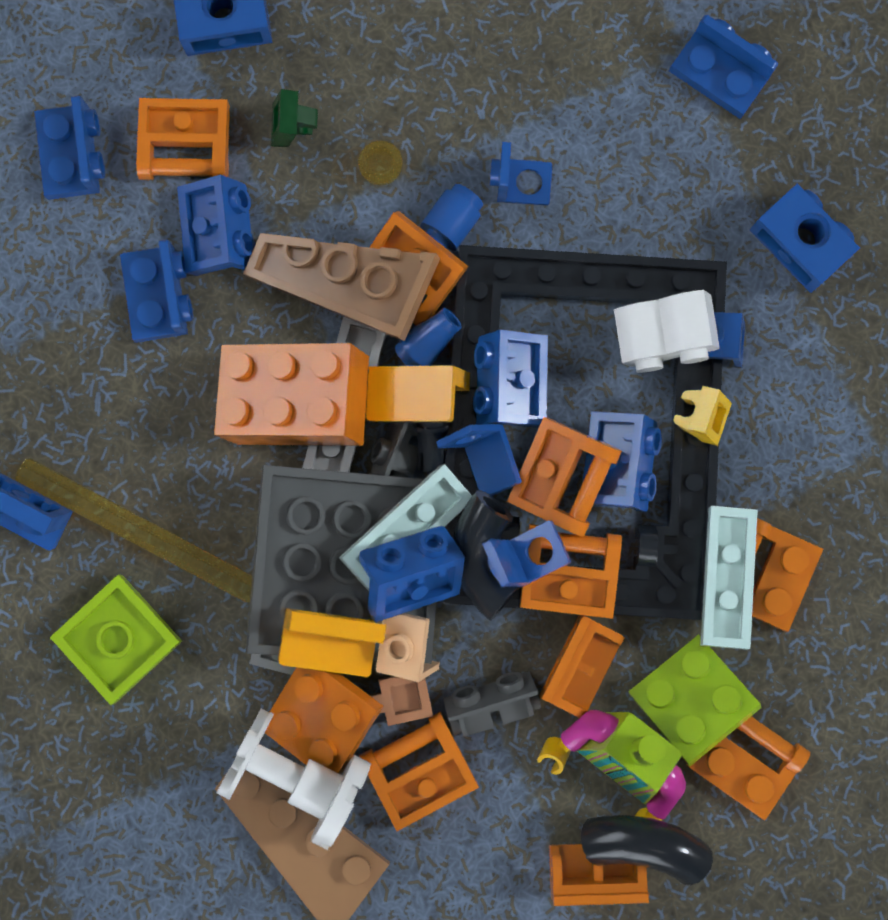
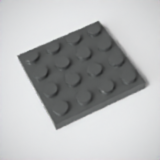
(300, 534)

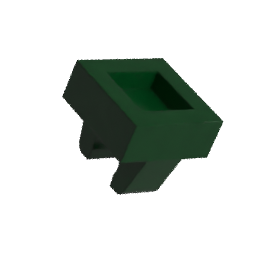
(290, 118)

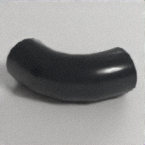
(480, 521)
(646, 844)

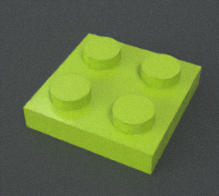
(116, 639)
(694, 700)

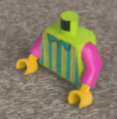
(627, 754)

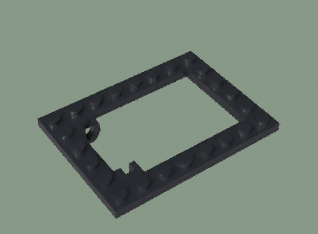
(670, 558)

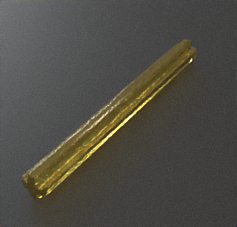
(135, 529)

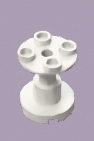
(311, 787)

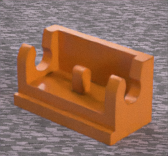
(581, 666)
(580, 882)

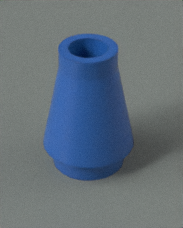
(428, 339)

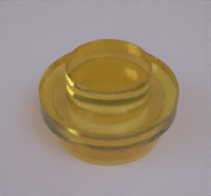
(380, 162)

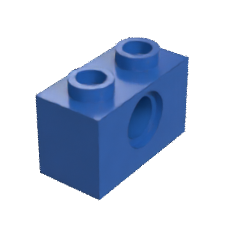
(203, 33)
(779, 234)

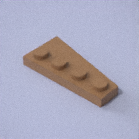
(359, 283)
(325, 880)

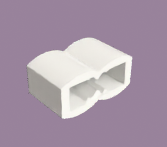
(666, 330)

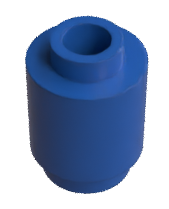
(453, 216)

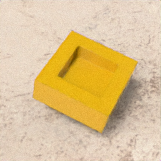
(708, 416)

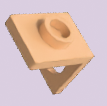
(405, 648)

